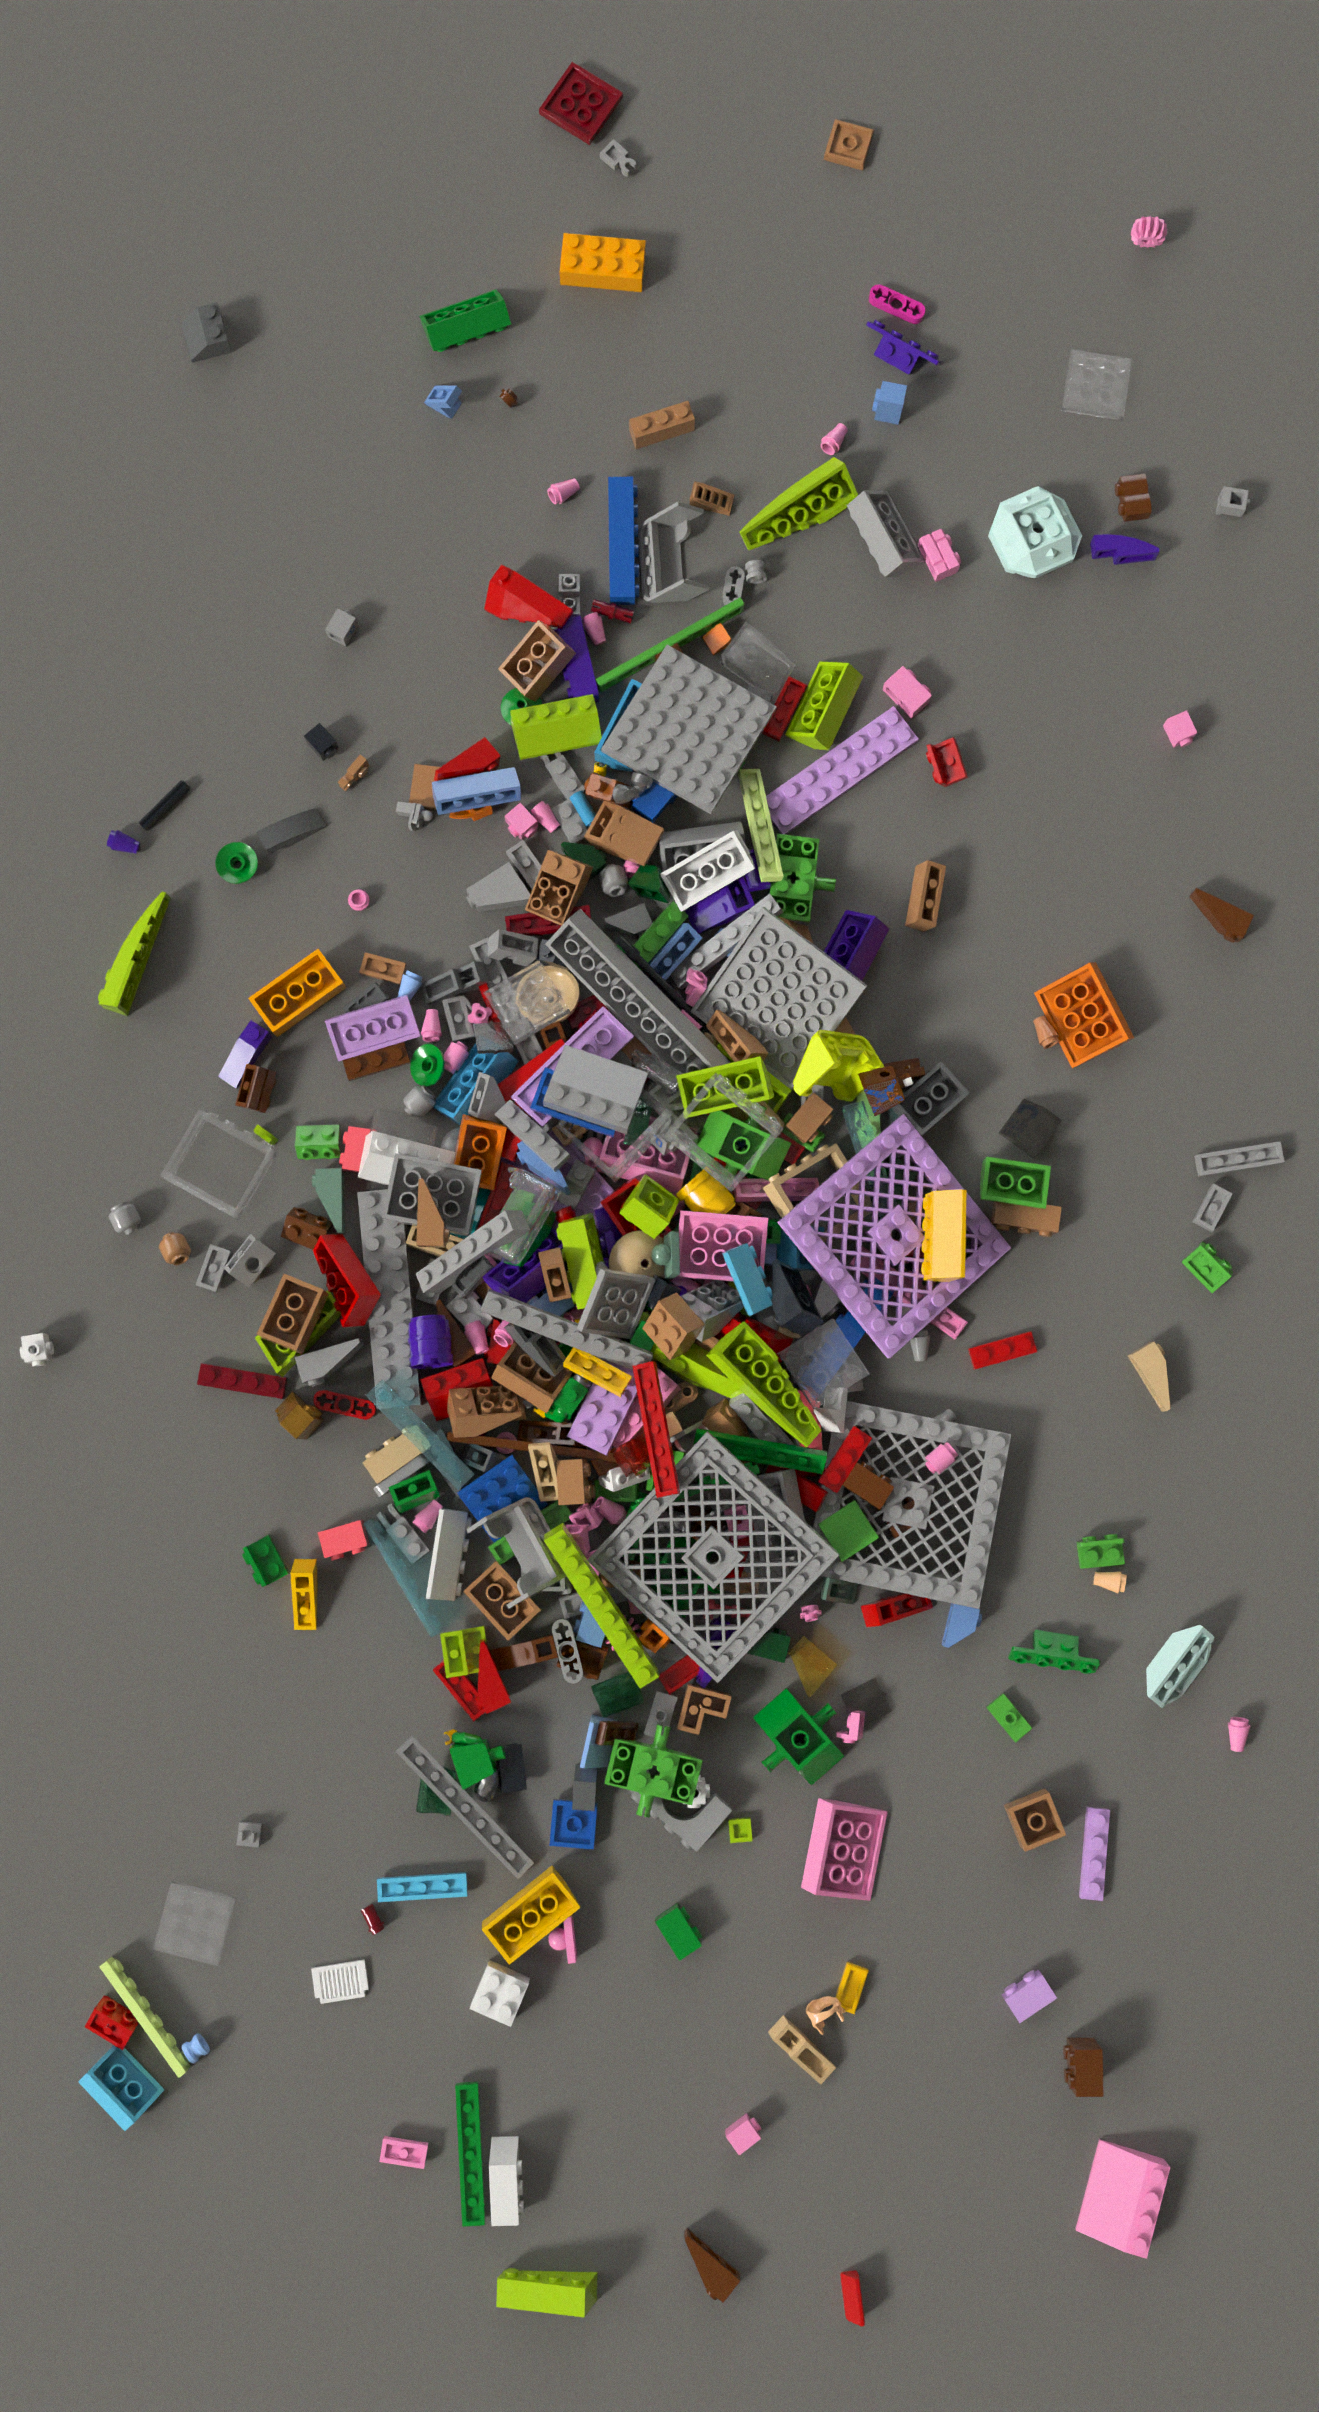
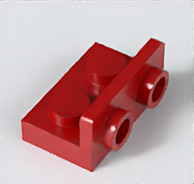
(112, 2022)

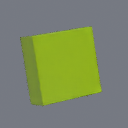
(740, 1830)

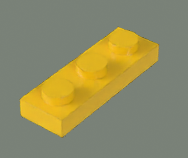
(597, 1371)

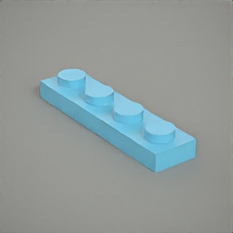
(422, 1887)

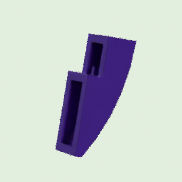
(1122, 549)

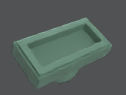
(668, 1255)

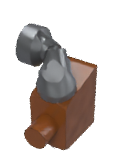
(614, 791)

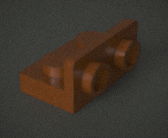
(910, 1065)

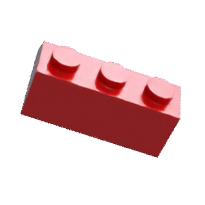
(613, 1204)
(437, 1386)

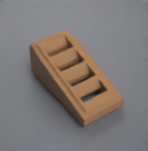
(713, 492)

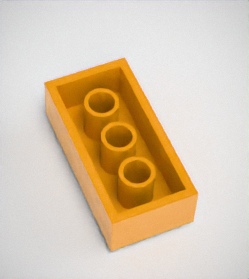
(602, 262)
(297, 992)

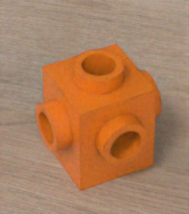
(651, 1639)

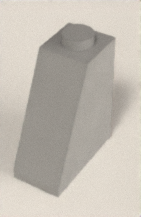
(498, 890)

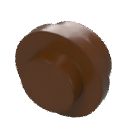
(509, 397)

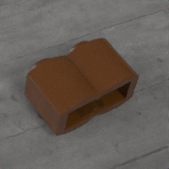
(1133, 497)

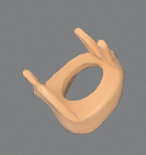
(816, 2006)

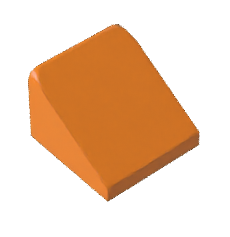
(717, 639)

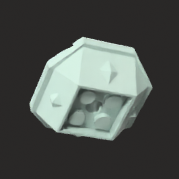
(1022, 548)

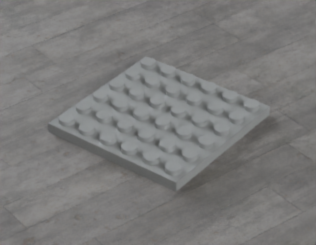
(688, 729)
(780, 992)

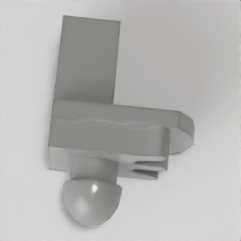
(416, 814)

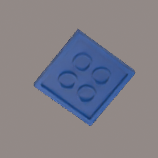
(498, 1489)

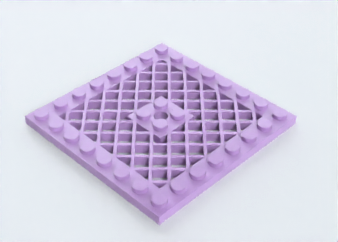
(821, 1255)

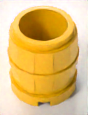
(706, 1195)

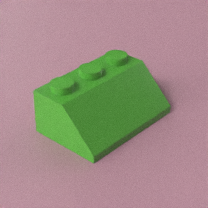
(1014, 1182)

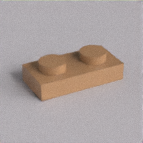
(382, 968)

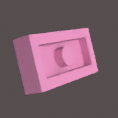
(403, 2152)

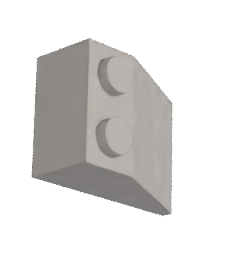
(323, 1363)

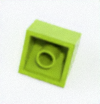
(649, 1206)

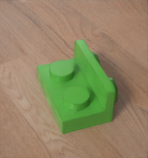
(1208, 1266)
(1100, 1552)

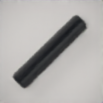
(164, 805)

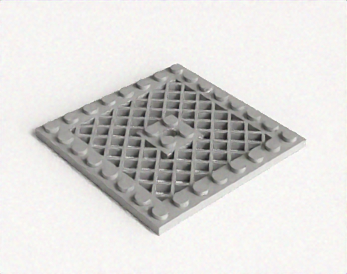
(996, 1448)
(712, 1660)

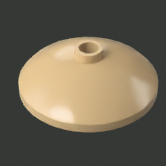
(566, 986)
(631, 1250)

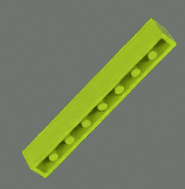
(601, 1605)

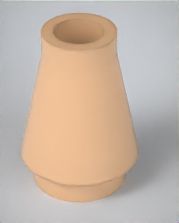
(1110, 1580)

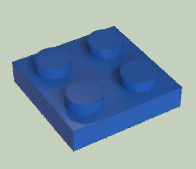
(572, 1827)

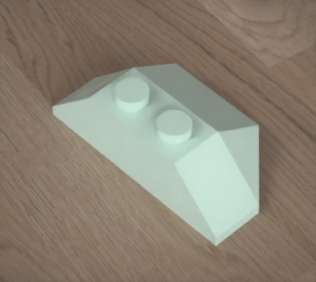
(1178, 1664)

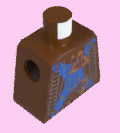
(884, 1088)

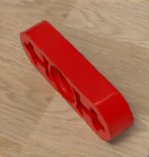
(330, 1395)

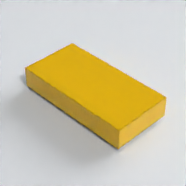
(851, 1986)

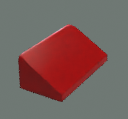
(852, 2297)

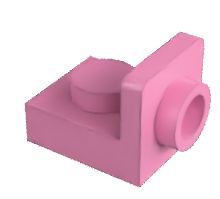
(696, 987)
(855, 1724)

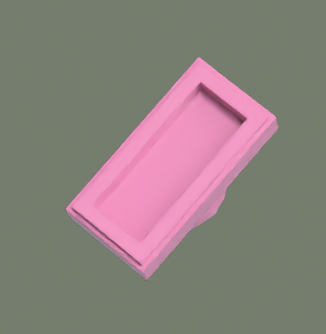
(565, 1938)

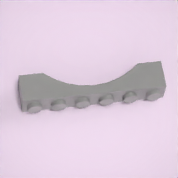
(497, 1232)

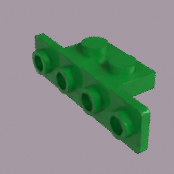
(1054, 1651)

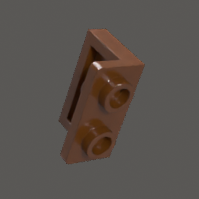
(305, 1227)
(591, 1658)

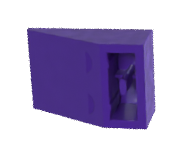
(720, 906)

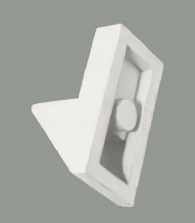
(833, 1413)

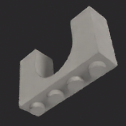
(694, 1828)

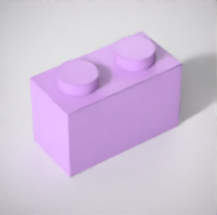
(1028, 1995)

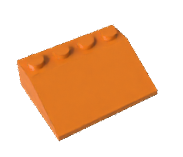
(1084, 1014)

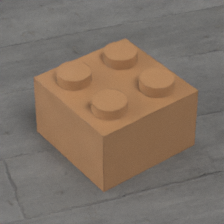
(673, 1326)
(1034, 1820)

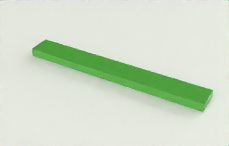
(681, 638)

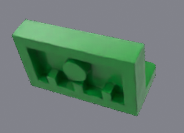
(265, 1561)

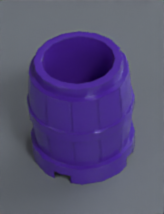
(429, 1342)

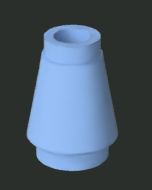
(409, 984)

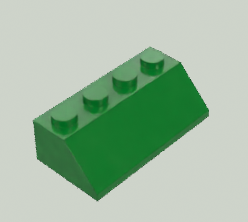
(465, 320)

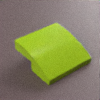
(462, 1651)

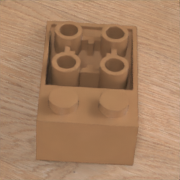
(623, 834)
(558, 887)
(481, 1409)

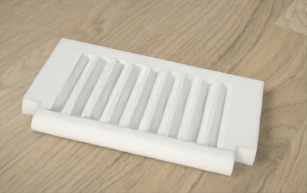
(340, 1981)

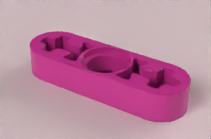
(893, 295)

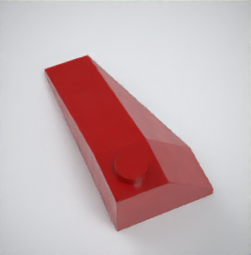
(520, 599)

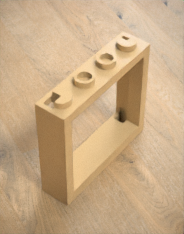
(782, 1202)

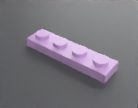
(1094, 1853)

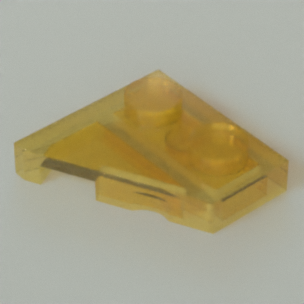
(811, 1664)

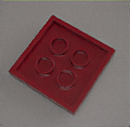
(580, 103)

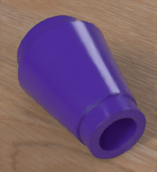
(121, 842)

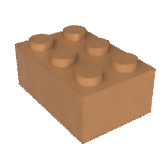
(537, 660)
(293, 1313)

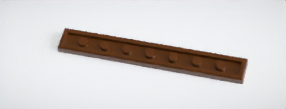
(521, 1445)

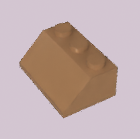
(528, 1379)
(491, 1595)

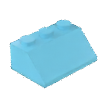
(748, 1278)
(121, 2086)

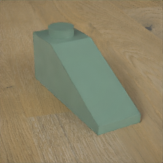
(331, 1191)

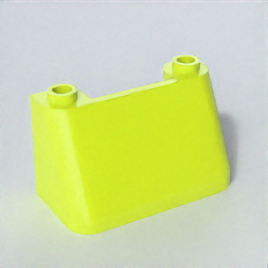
(835, 1062)

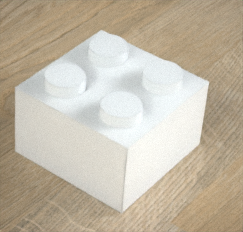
(500, 1993)

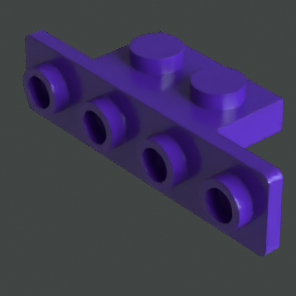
(898, 351)
(608, 1233)

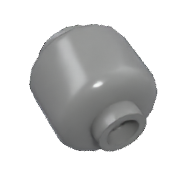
(613, 880)
(419, 1101)
(124, 1218)

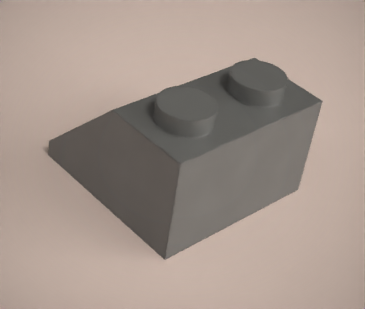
(206, 333)

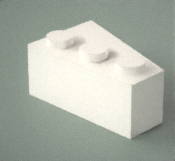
(505, 2182)

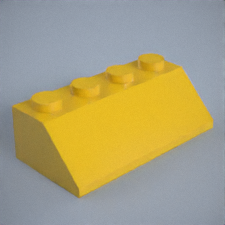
(944, 1235)
(530, 1915)

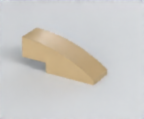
(801, 2049)

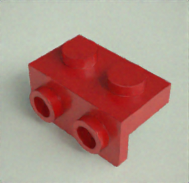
(946, 762)

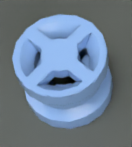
(195, 2048)

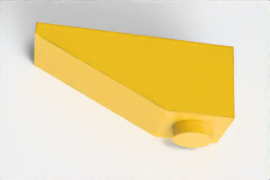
(304, 1593)

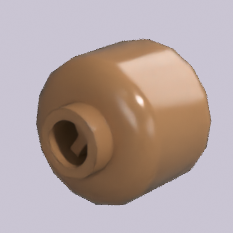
(175, 1248)

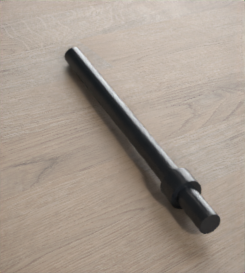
(634, 955)

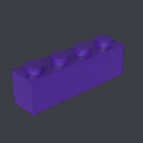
(579, 668)

